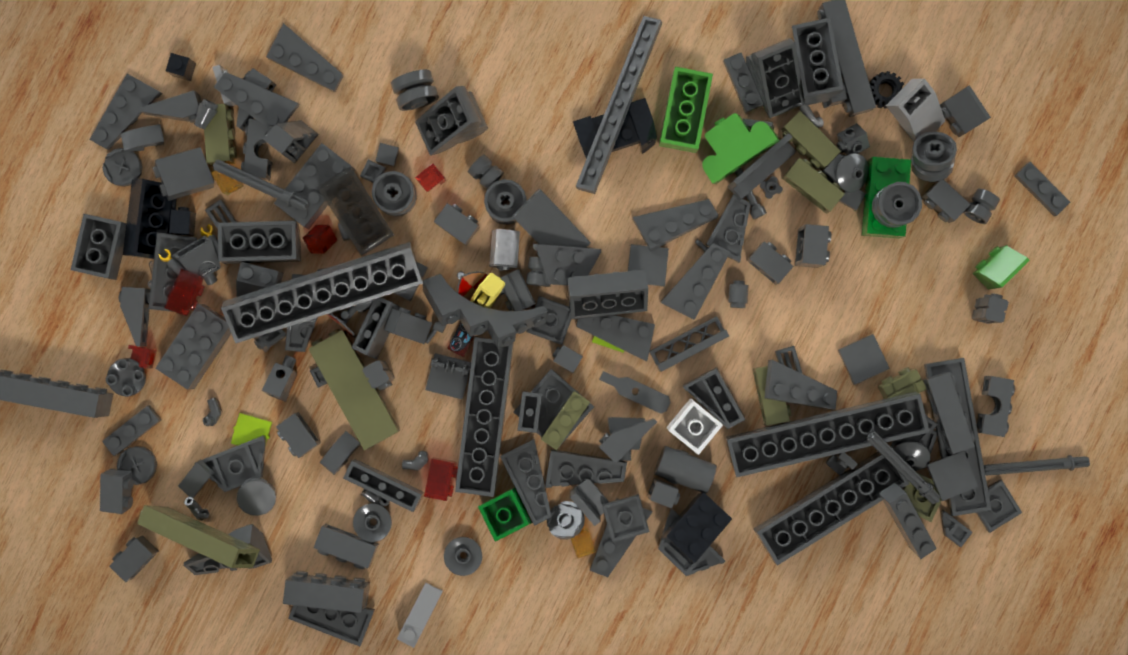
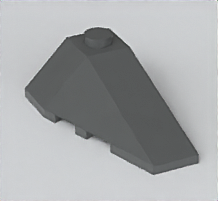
(249, 534)

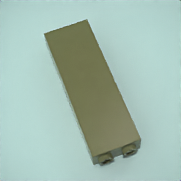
(351, 388)
(198, 536)

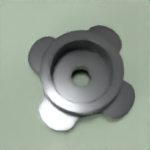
(766, 187)

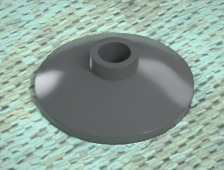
(852, 172)
(913, 453)
(365, 529)
(459, 565)

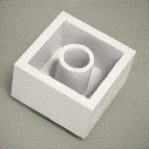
(694, 426)

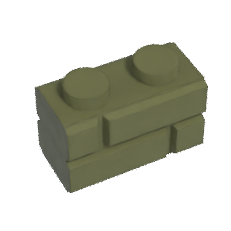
(906, 382)

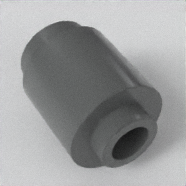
(738, 294)

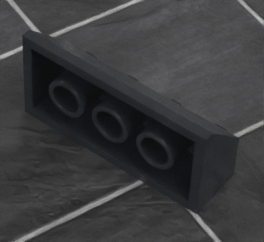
(147, 215)

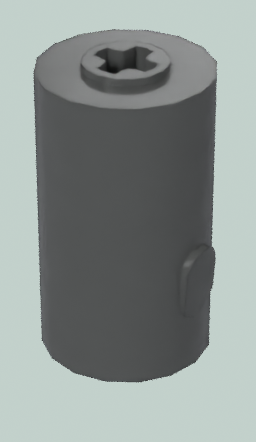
(685, 469)

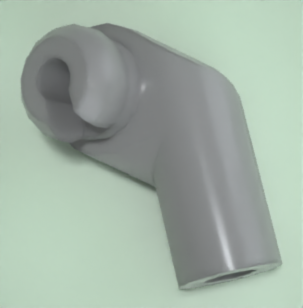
(805, 109)

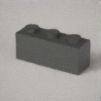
(372, 333)
(345, 546)

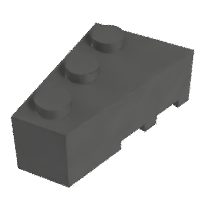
(290, 138)
(716, 397)

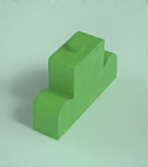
(735, 145)

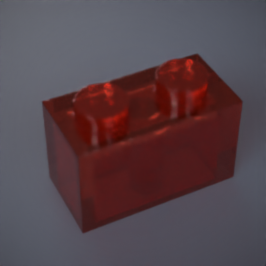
(184, 293)
(440, 479)

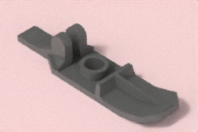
(646, 396)

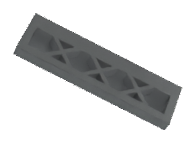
(762, 168)
(686, 353)

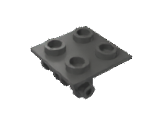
(448, 376)

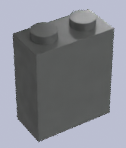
(183, 174)

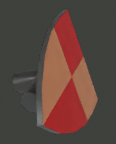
(469, 283)
(345, 316)

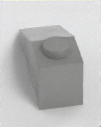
(419, 615)

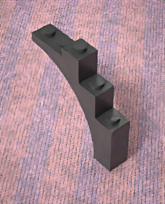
(477, 319)

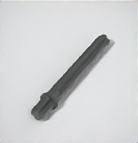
(291, 199)
(1038, 465)
(925, 489)

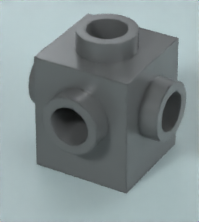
(852, 140)

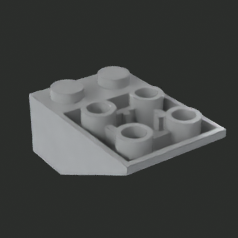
(917, 108)

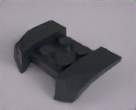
(636, 129)

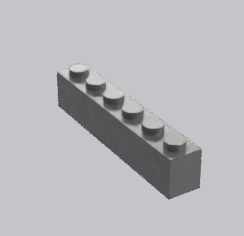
(851, 65)

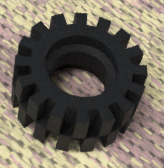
(887, 78)

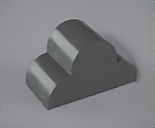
(777, 77)
(451, 121)

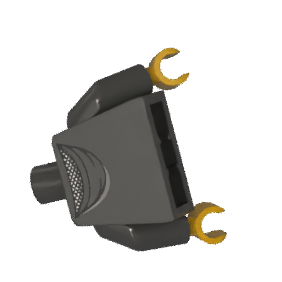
(198, 257)

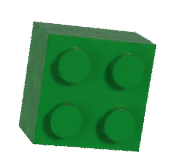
(505, 514)

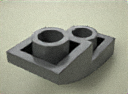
(142, 137)
(340, 452)

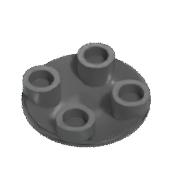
(126, 377)

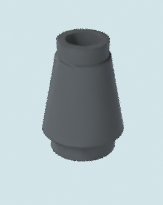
(205, 113)

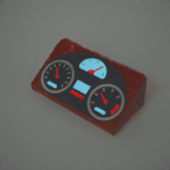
(461, 341)

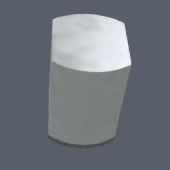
(504, 249)

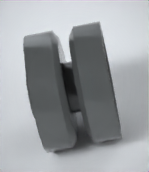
(414, 90)
(933, 156)
(388, 184)
(502, 191)
(907, 208)

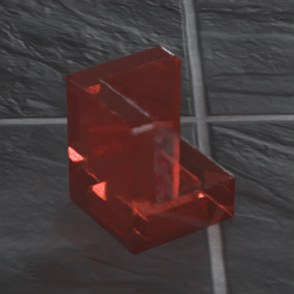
(430, 178)
(320, 239)
(143, 355)

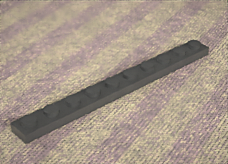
(619, 105)

